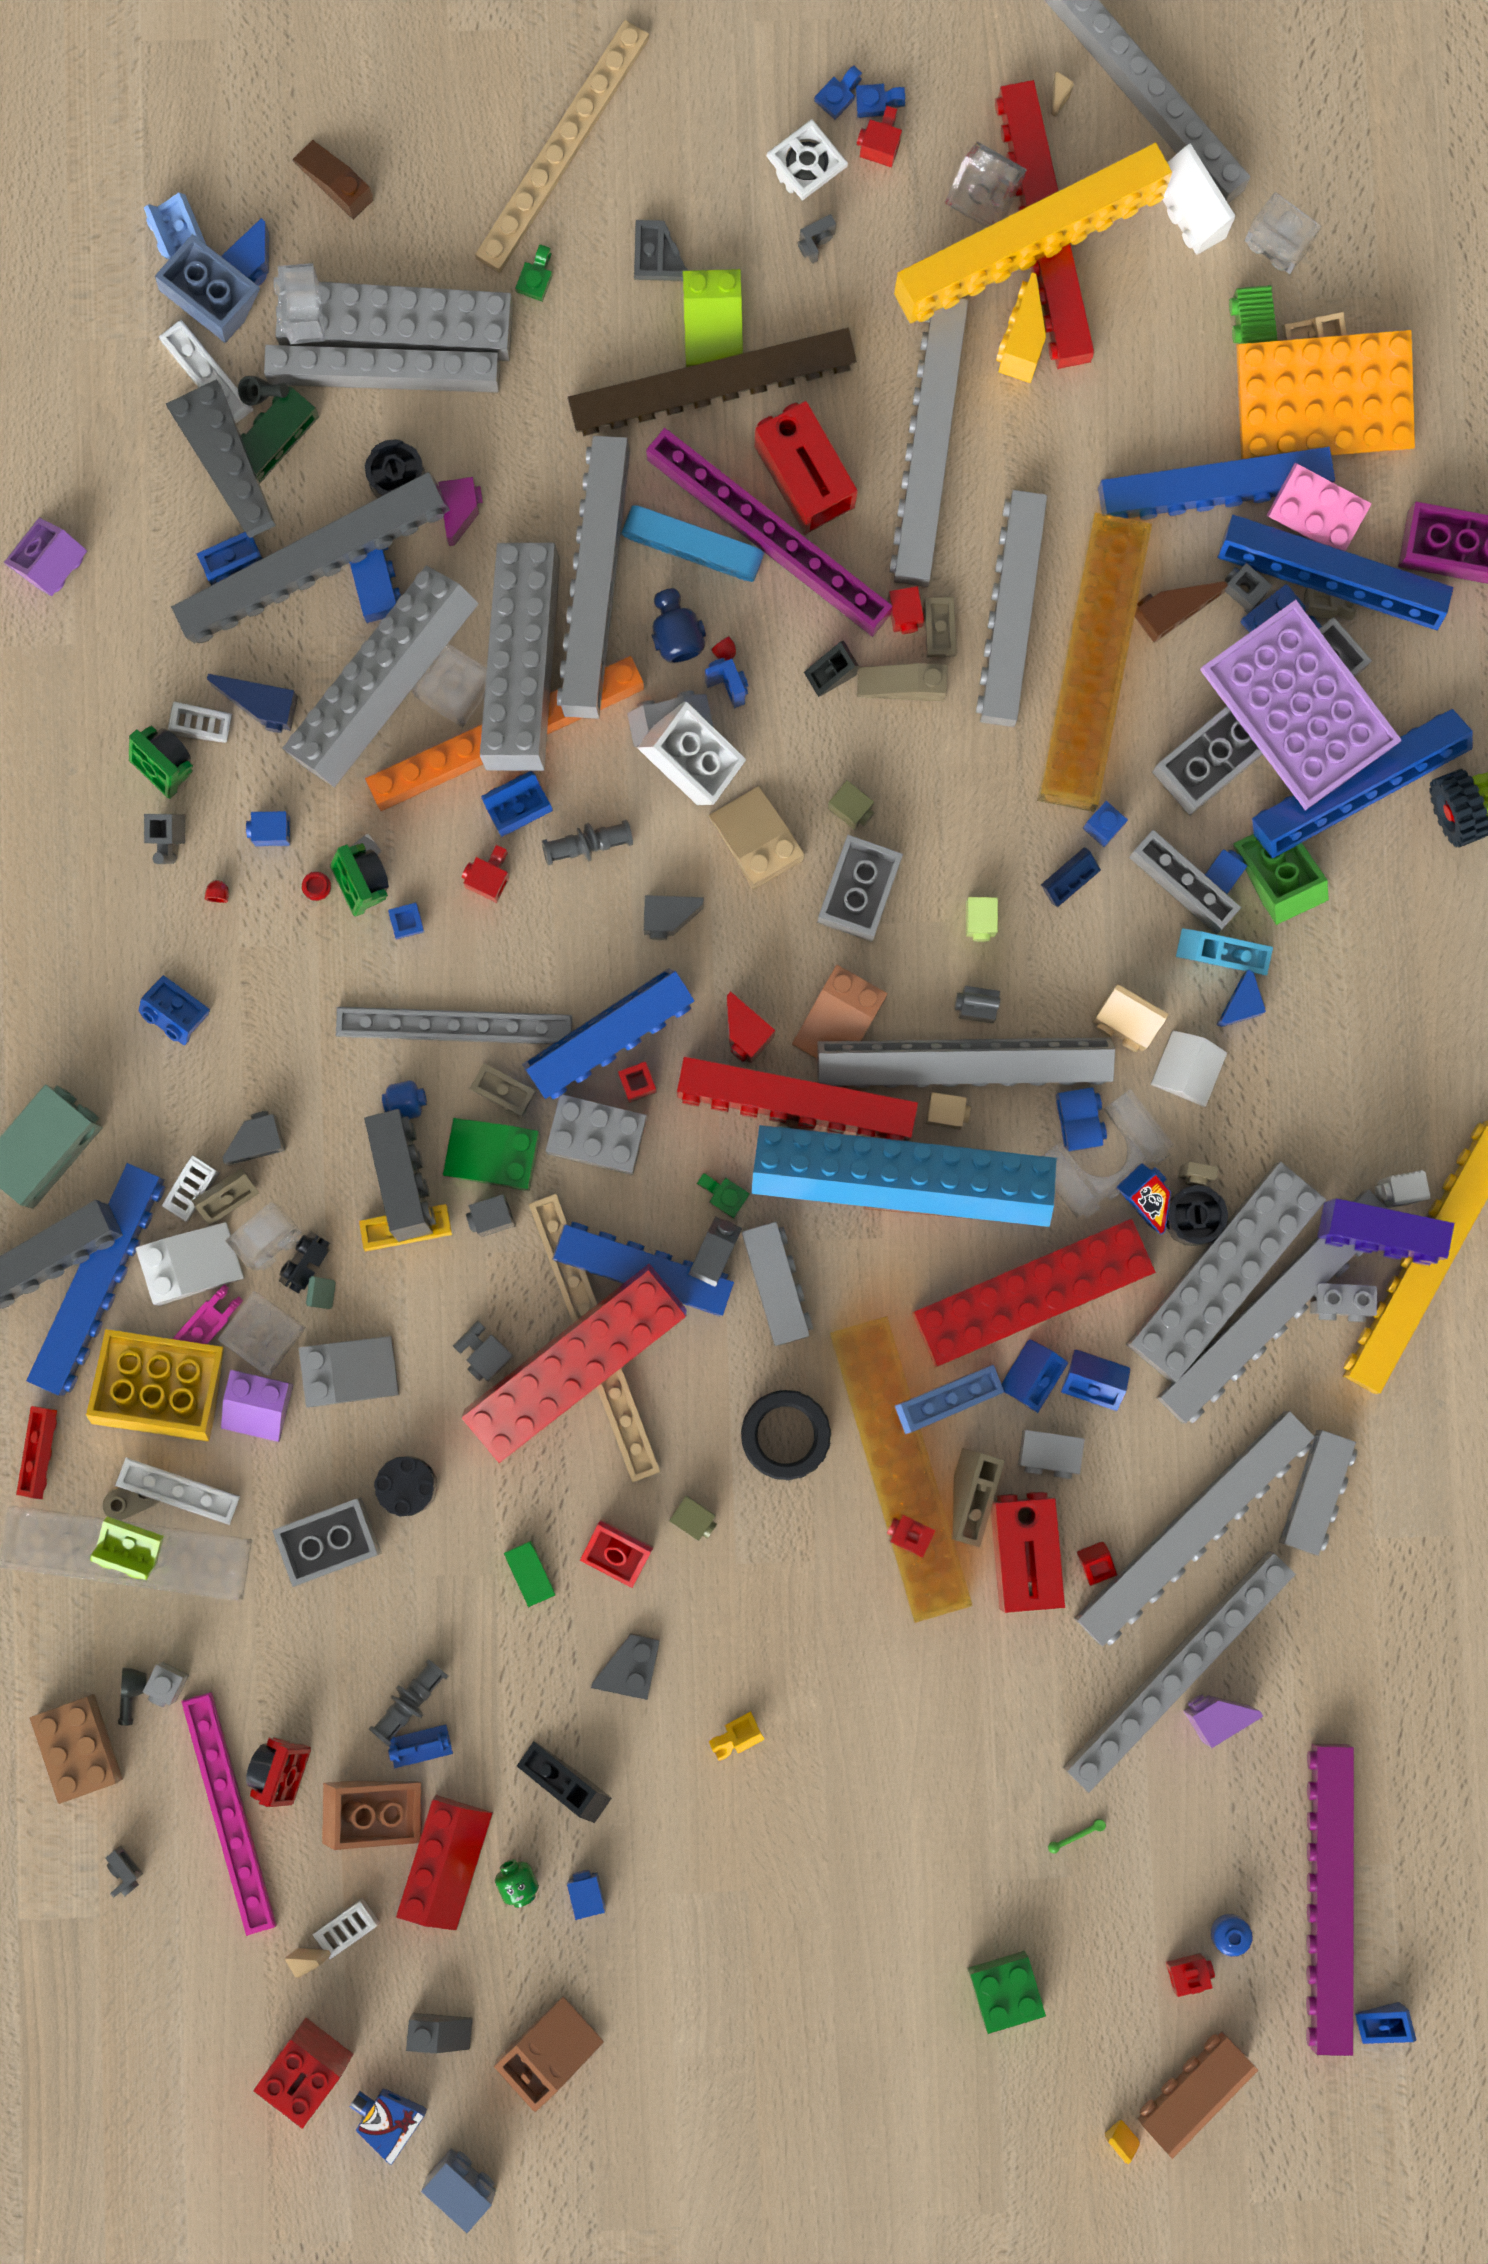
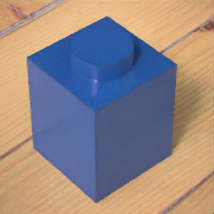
(1105, 824)
(269, 828)
(1226, 870)
(586, 1894)

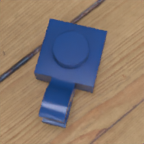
(837, 95)
(873, 99)

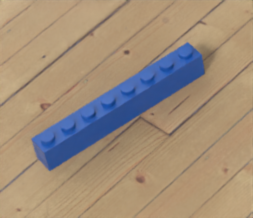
(1207, 485)
(1336, 572)
(1415, 756)
(94, 1285)

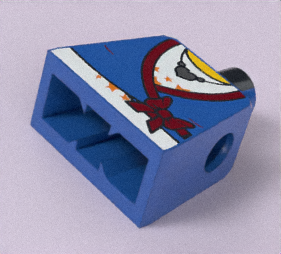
(387, 2121)

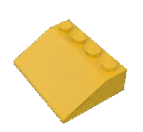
(156, 1385)

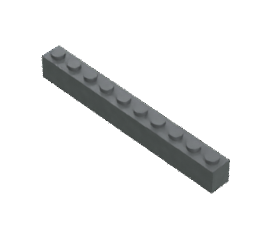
(311, 558)

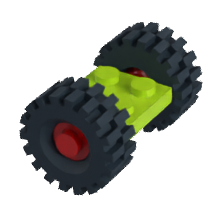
(1461, 806)

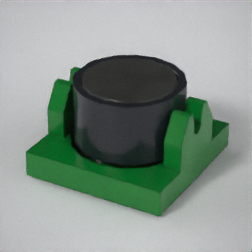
(165, 760)
(360, 877)

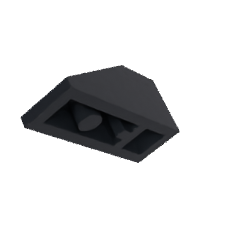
(564, 1783)

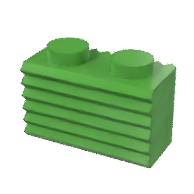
(1253, 315)

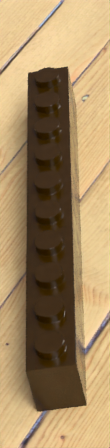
(712, 380)

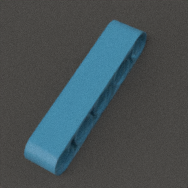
(692, 543)

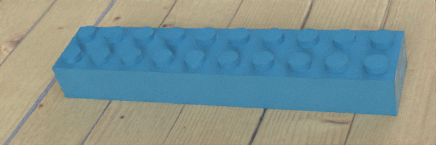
(904, 1175)

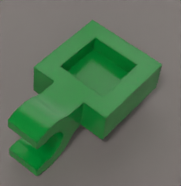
(534, 277)
(726, 1197)

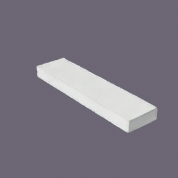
(201, 365)
(177, 1491)

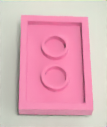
(1318, 508)

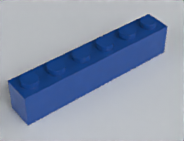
(620, 1262)

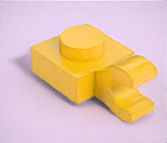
(740, 1734)

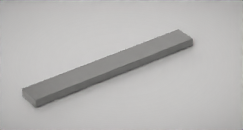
(452, 1025)

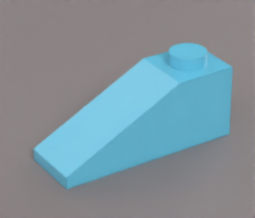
(1224, 951)

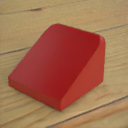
(1097, 1563)

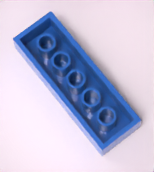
(608, 1033)

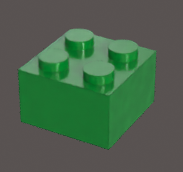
(1006, 1992)

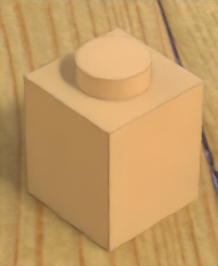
(947, 1111)

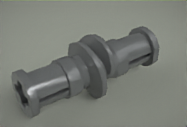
(587, 842)
(408, 1702)

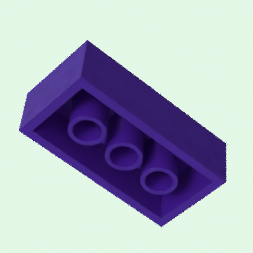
(1385, 1230)

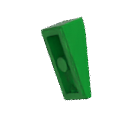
(529, 1573)

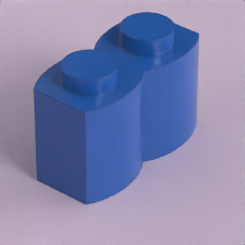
(1080, 1119)

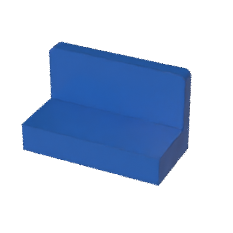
(1034, 1375)
(1096, 1380)

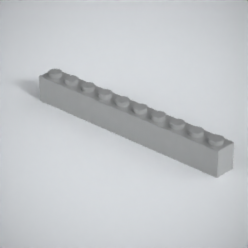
(1150, 90)
(929, 446)
(595, 577)
(965, 1062)
(1258, 1324)
(1194, 1528)
(1179, 1671)

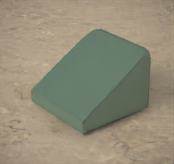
(320, 1293)

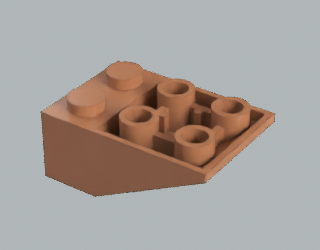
(548, 2054)

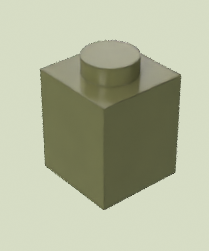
(851, 805)
(694, 1519)

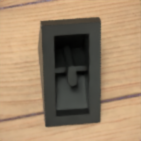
(832, 669)

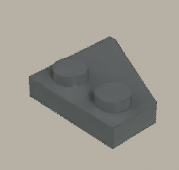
(656, 253)
(630, 1668)

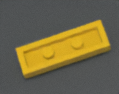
(376, 1232)

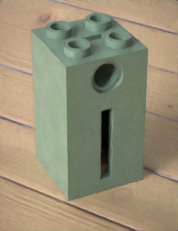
(44, 1144)

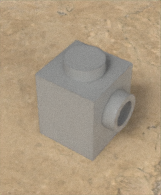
(165, 1684)

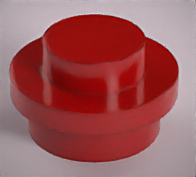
(316, 886)

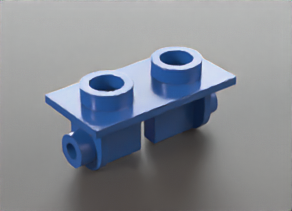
(420, 1746)

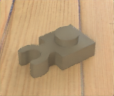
(1327, 606)

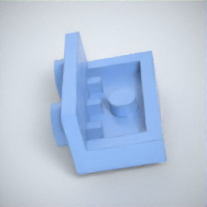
(172, 224)

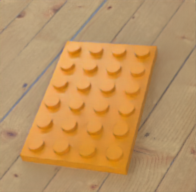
(1326, 393)

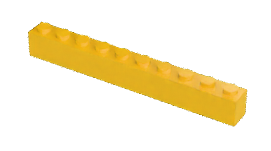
(1417, 1283)

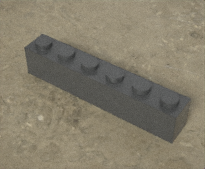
(56, 1249)

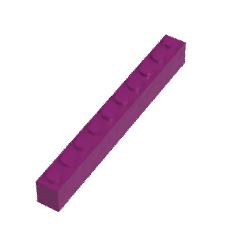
(768, 532)
(1331, 1899)

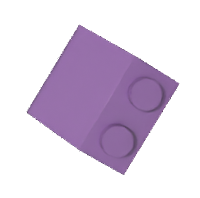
(46, 556)
(255, 1405)
(1219, 1718)

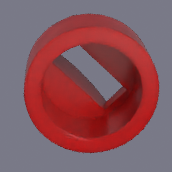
(725, 649)
(217, 892)

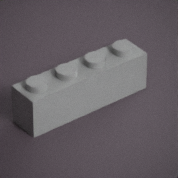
(1185, 882)
(775, 1283)
(1318, 1492)

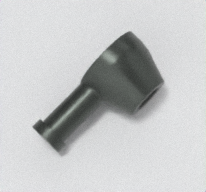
(255, 390)
(132, 1685)

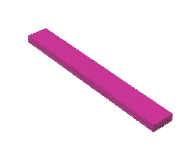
(229, 1813)

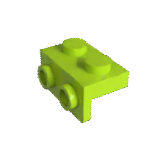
(127, 1548)

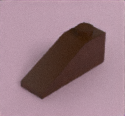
(334, 178)
(1172, 607)

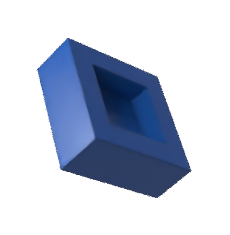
(406, 921)

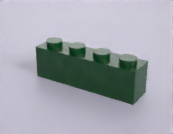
(278, 431)

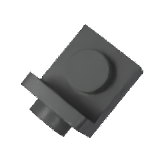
(816, 233)
(123, 1867)

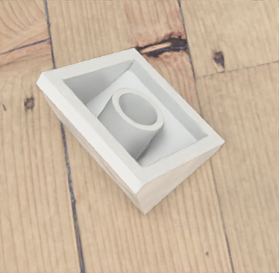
(1189, 1067)

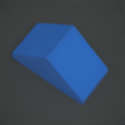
(1244, 1002)
(1386, 2024)

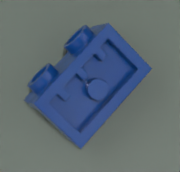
(172, 1010)

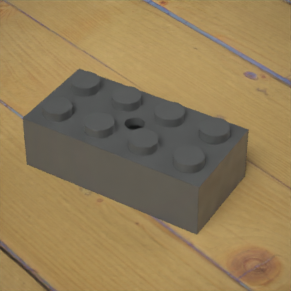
(399, 1176)

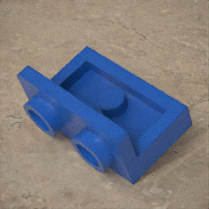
(229, 557)
(734, 681)
(516, 803)

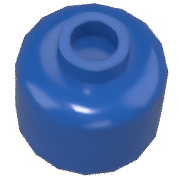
(406, 1098)
(1231, 1935)

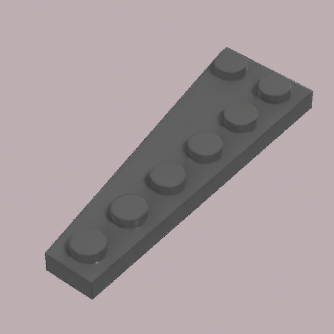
(216, 440)

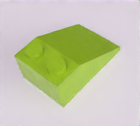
(712, 315)

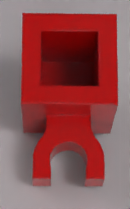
(880, 140)
(487, 877)
(910, 1535)
(1190, 1974)

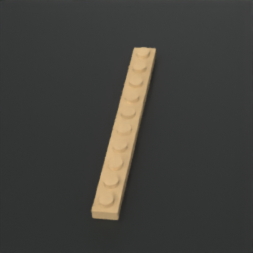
(562, 146)
(614, 1390)

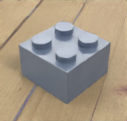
(459, 2189)

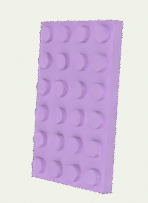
(1300, 704)

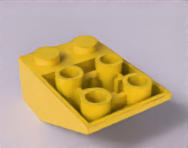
(1024, 335)

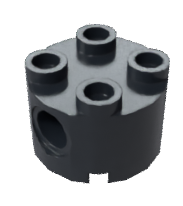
(392, 466)
(1196, 1215)
(405, 1486)

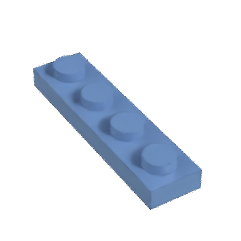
(949, 1399)

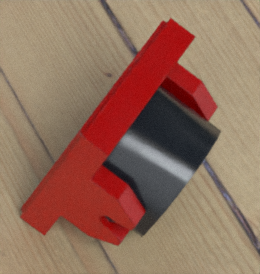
(270, 1771)

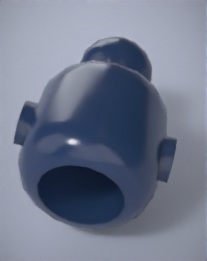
(677, 629)

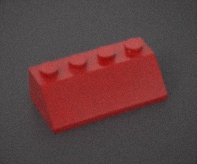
(444, 1864)

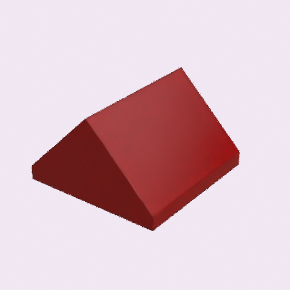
(616, 1553)

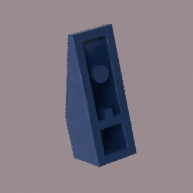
(266, 704)

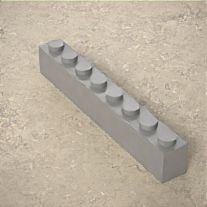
(382, 368)
(1013, 608)

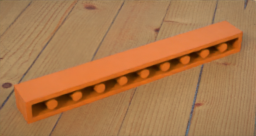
(463, 751)

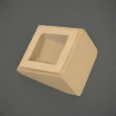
(1061, 92)
(304, 1960)

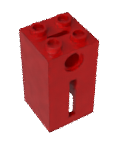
(805, 466)
(1027, 1553)
(303, 2073)

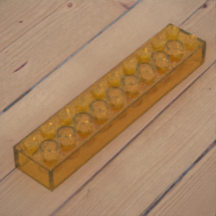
(1094, 662)
(899, 1466)

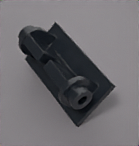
(307, 1251)

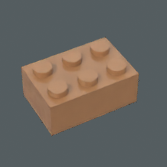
(76, 1748)

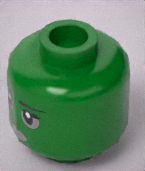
(516, 1883)

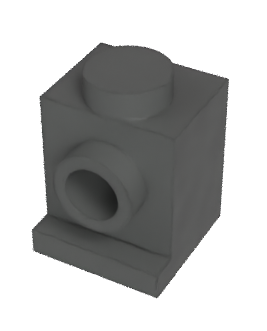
(1256, 584)

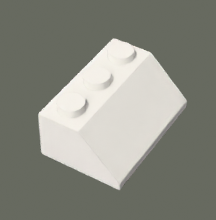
(1196, 202)
(692, 754)

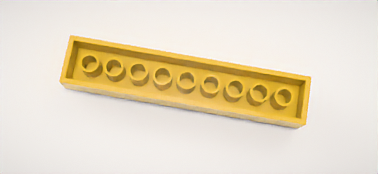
(1032, 234)

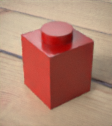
(906, 610)
(637, 1082)

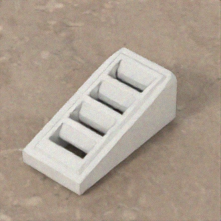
(198, 733)
(181, 1183)
(367, 1916)

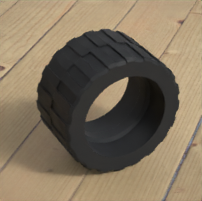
(811, 1460)

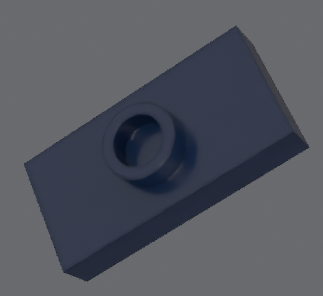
(1070, 877)

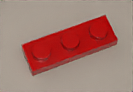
(37, 1452)

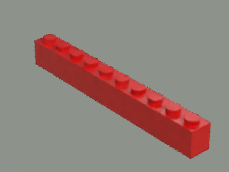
(1056, 275)

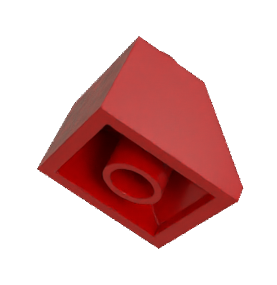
(746, 1030)

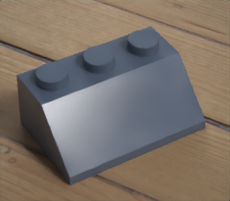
(207, 288)

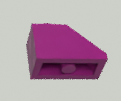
(463, 503)

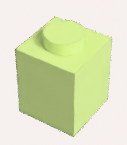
(981, 918)

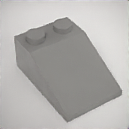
(348, 1371)

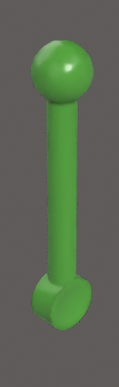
(1098, 1825)

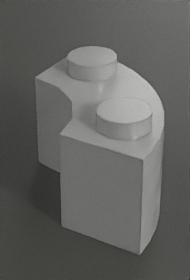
(649, 713)

